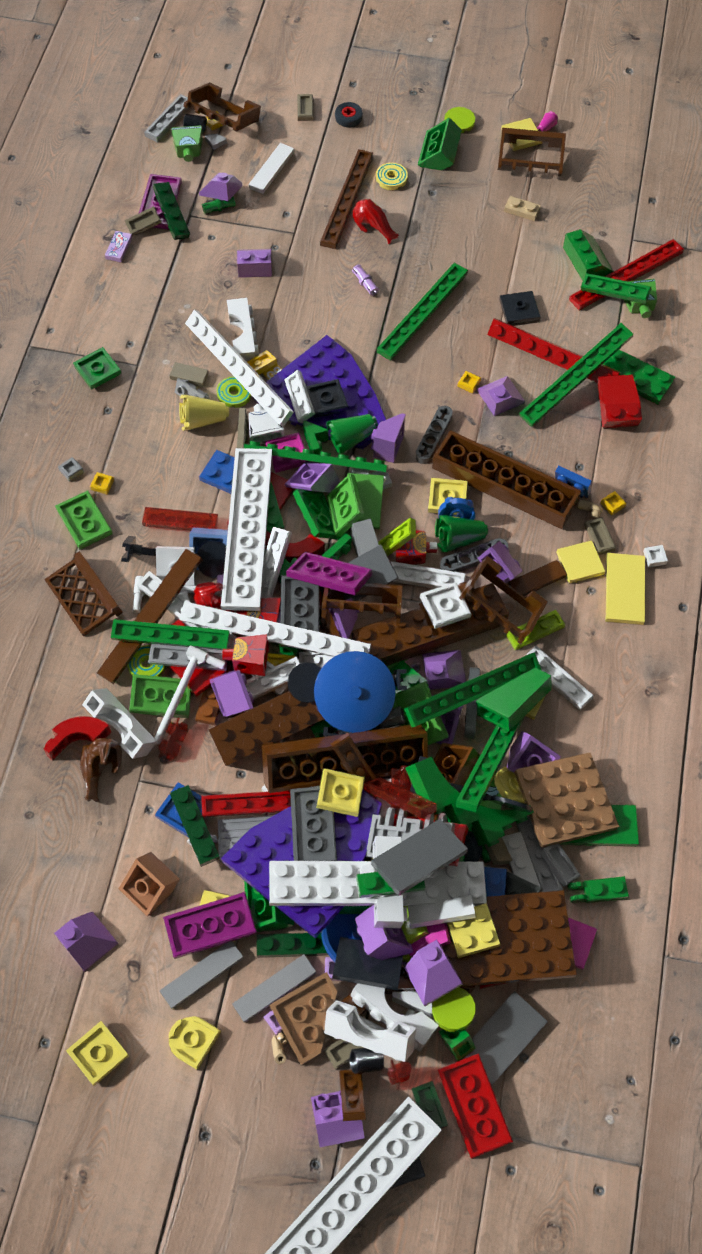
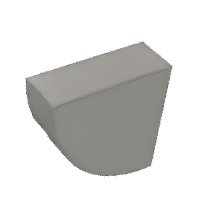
(215, 140)

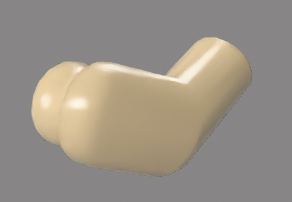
(590, 506)
(278, 1051)

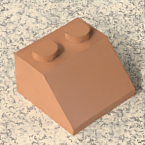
(148, 883)

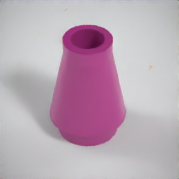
(549, 121)

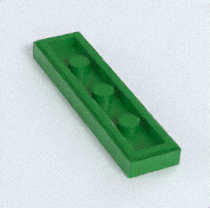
(616, 288)

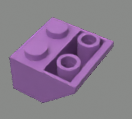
(232, 693)
(329, 1121)

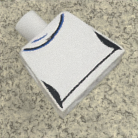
(263, 426)

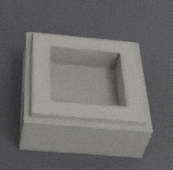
(70, 469)

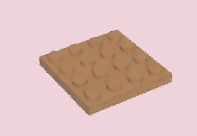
(566, 799)

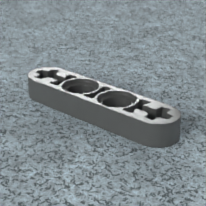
(433, 434)
(472, 553)
(471, 709)

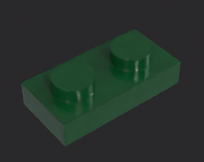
(428, 1101)

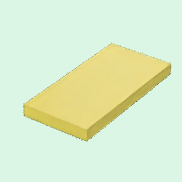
(625, 588)

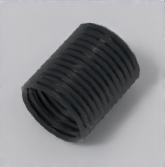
(195, 120)
(365, 1060)

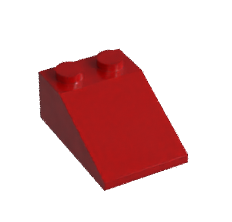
(619, 401)

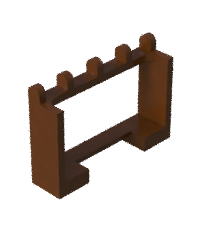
(212, 93)
(554, 139)
(532, 602)
(390, 603)

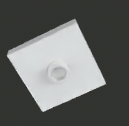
(167, 557)
(444, 605)

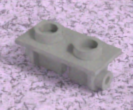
(184, 387)

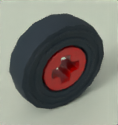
(348, 120)

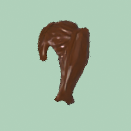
(94, 759)

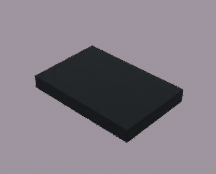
(356, 966)

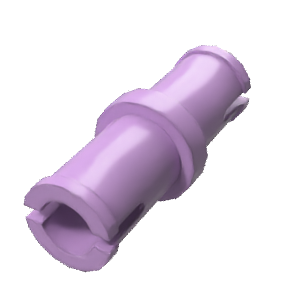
(365, 280)

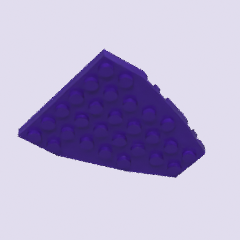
(325, 363)
(274, 842)

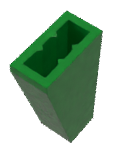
(515, 699)

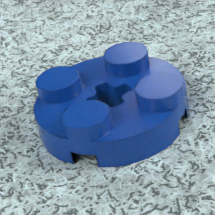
(453, 505)

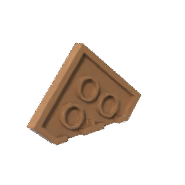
(304, 1016)

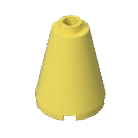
(201, 412)

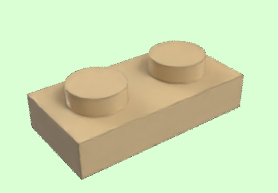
(522, 208)

